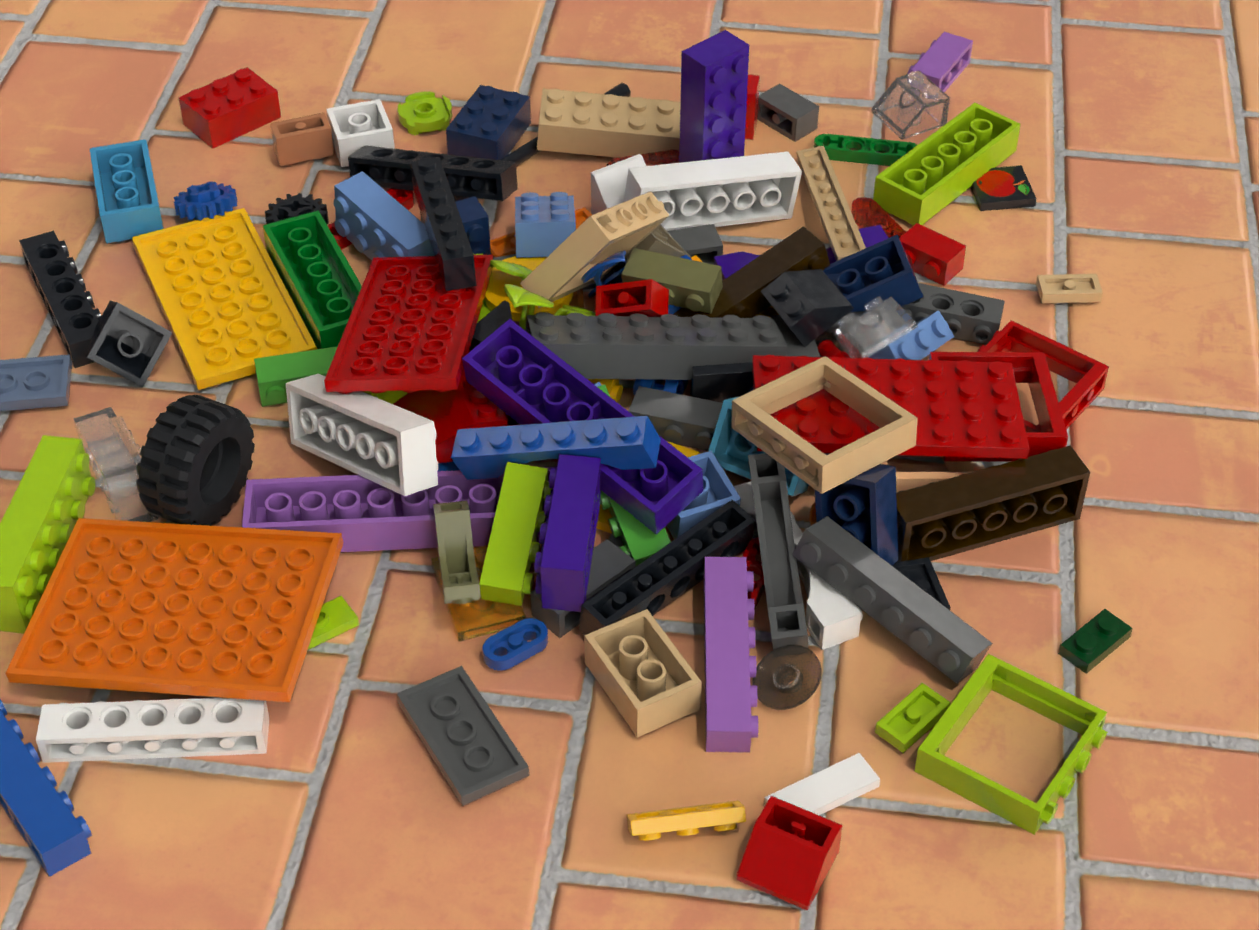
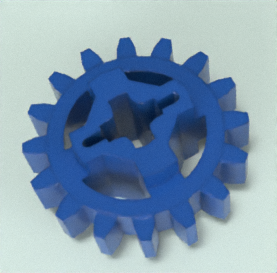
(205, 201)

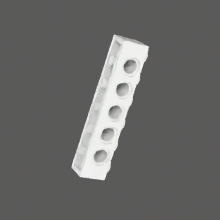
(152, 729)

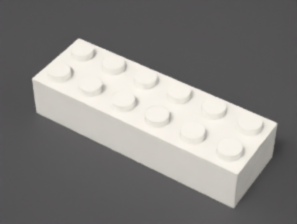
(720, 189)
(363, 435)

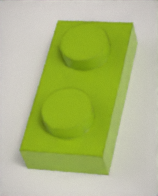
(912, 717)

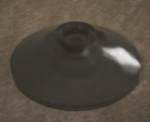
(779, 669)

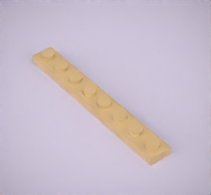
(830, 202)

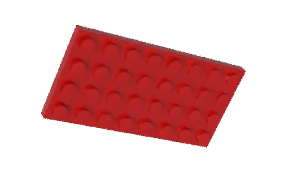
(407, 328)
(958, 404)

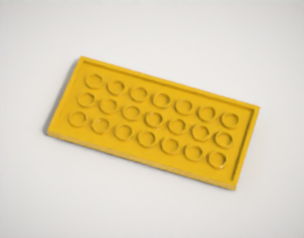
(221, 296)

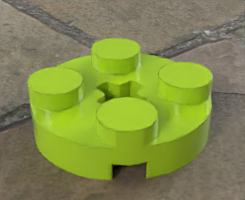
(425, 113)

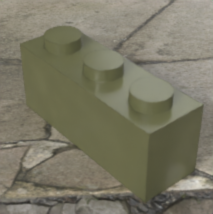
(689, 282)

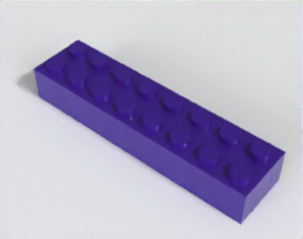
(542, 388)

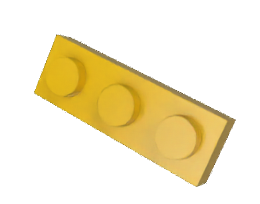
(686, 820)

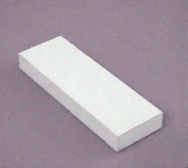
(831, 786)

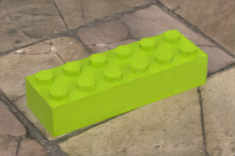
(946, 164)
(40, 524)

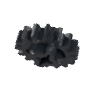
(293, 207)

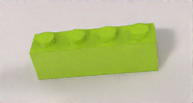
(514, 534)

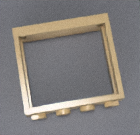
(591, 243)
(821, 471)

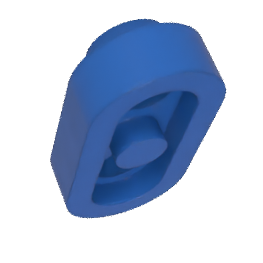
(512, 645)

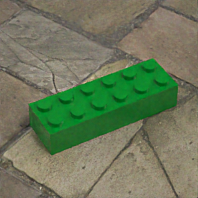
(314, 274)

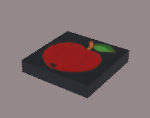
(1003, 189)

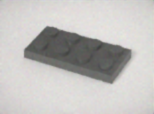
(462, 735)

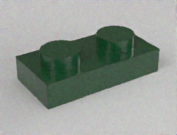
(1095, 641)

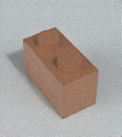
(302, 139)

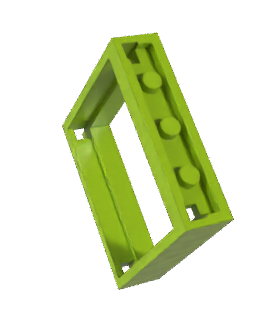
(1035, 695)

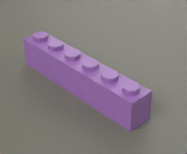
(727, 655)

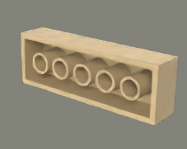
(606, 124)

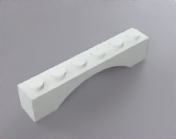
(829, 614)

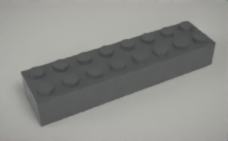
(653, 346)

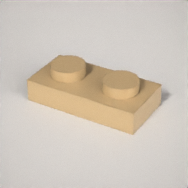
(1069, 288)

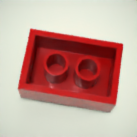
(230, 107)

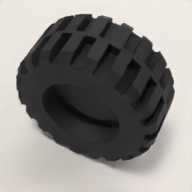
(195, 461)

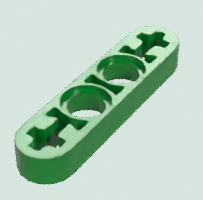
(838, 148)

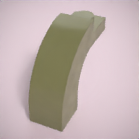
(456, 552)

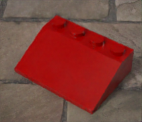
(453, 411)

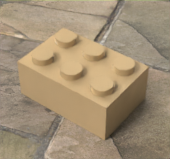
(642, 672)

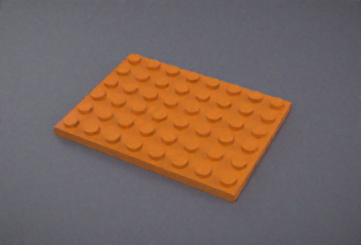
(179, 610)

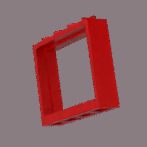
(1030, 369)
(1084, 371)

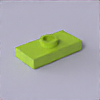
(333, 620)

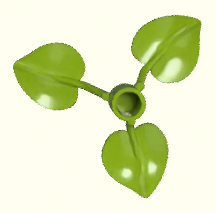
(523, 297)

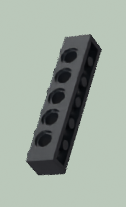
(466, 175)
(62, 293)
(671, 569)

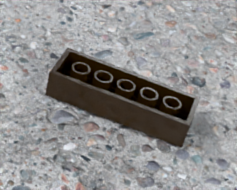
(991, 505)

